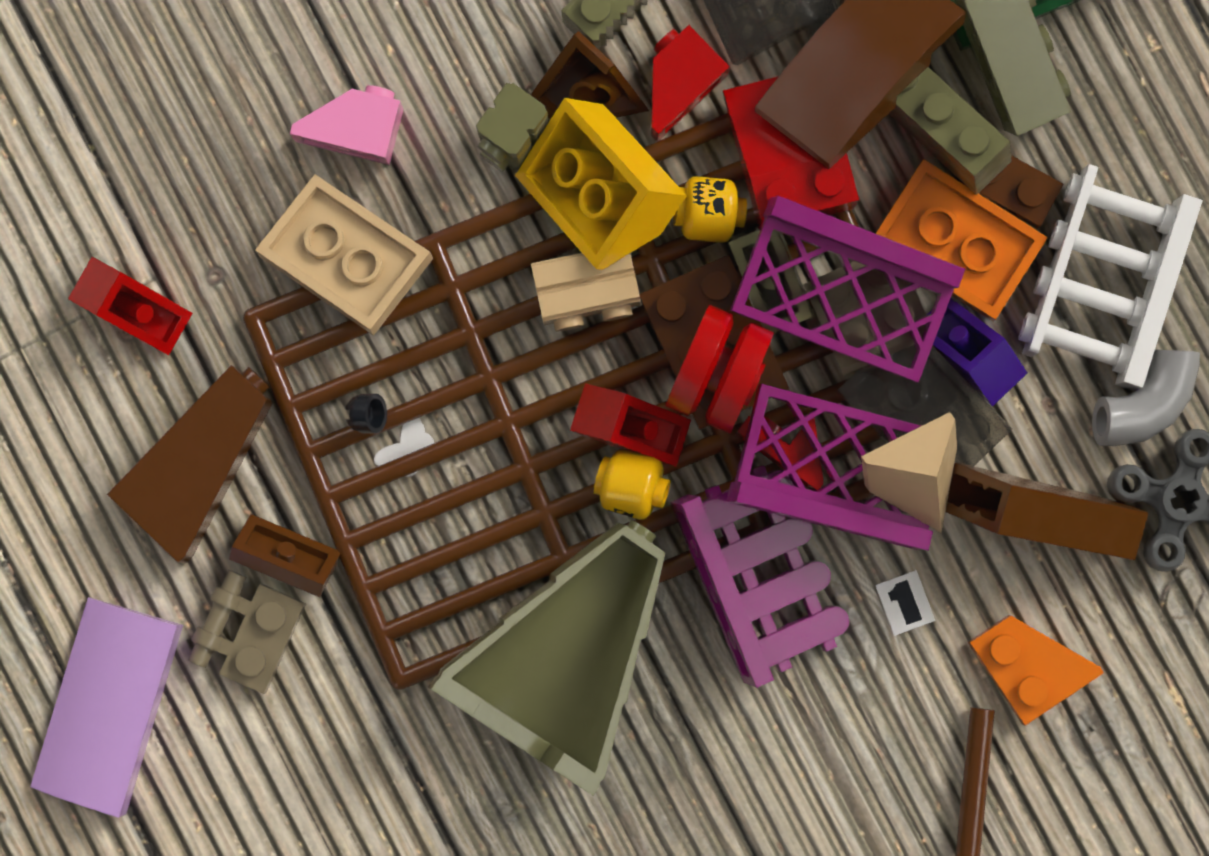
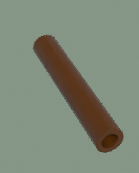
(975, 782)

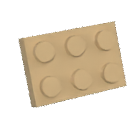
(344, 254)

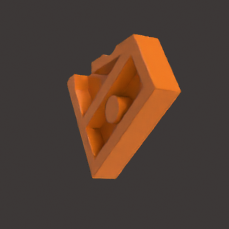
(1031, 667)

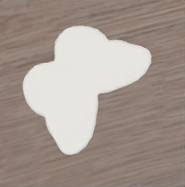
(411, 439)

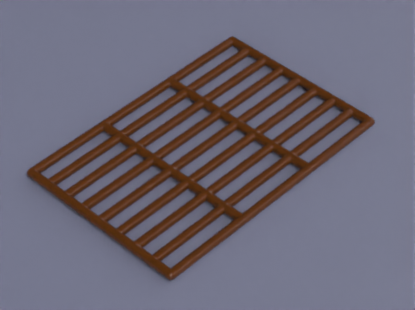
(505, 422)

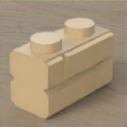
(574, 289)

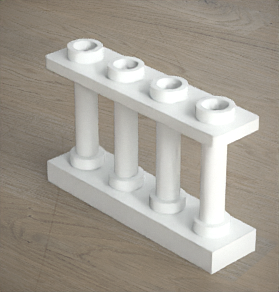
(1158, 267)

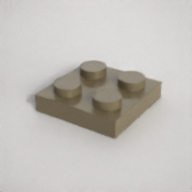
(856, 330)

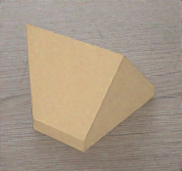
(915, 470)

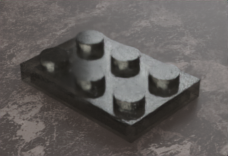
(936, 394)

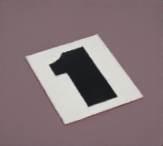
(905, 602)

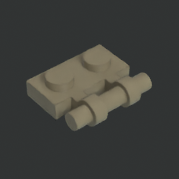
(260, 639)

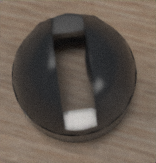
(367, 413)

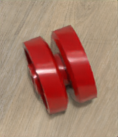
(720, 369)

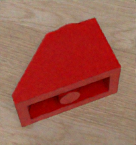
(682, 77)
(130, 305)
(630, 424)

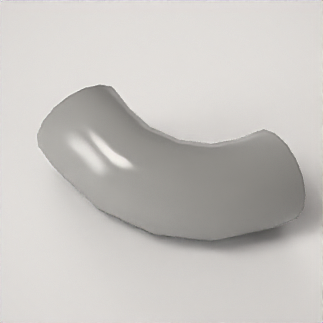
(1150, 408)

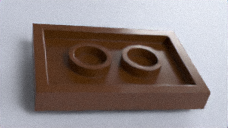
(678, 309)

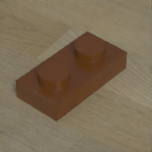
(1023, 192)
(284, 555)

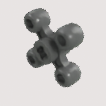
(1160, 492)

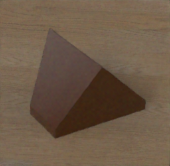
(588, 76)

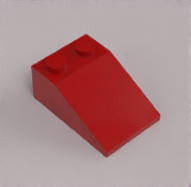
(779, 166)

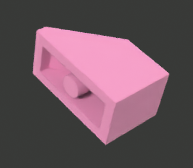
(354, 124)

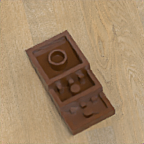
(854, 71)

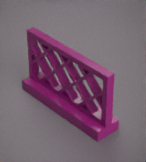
(861, 247)
(817, 506)

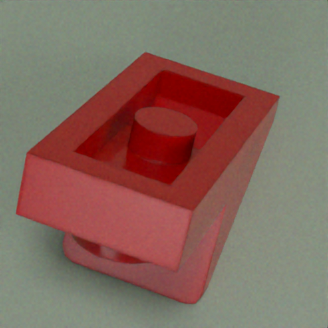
(799, 447)

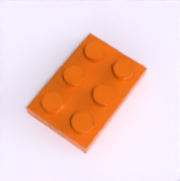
(967, 230)

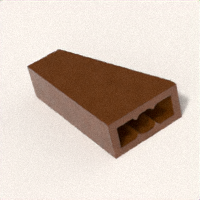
(193, 464)
(1044, 512)

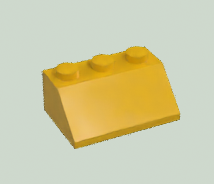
(599, 183)

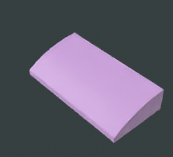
(106, 707)

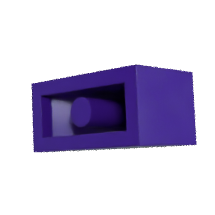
(978, 353)

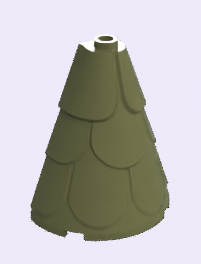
(564, 657)

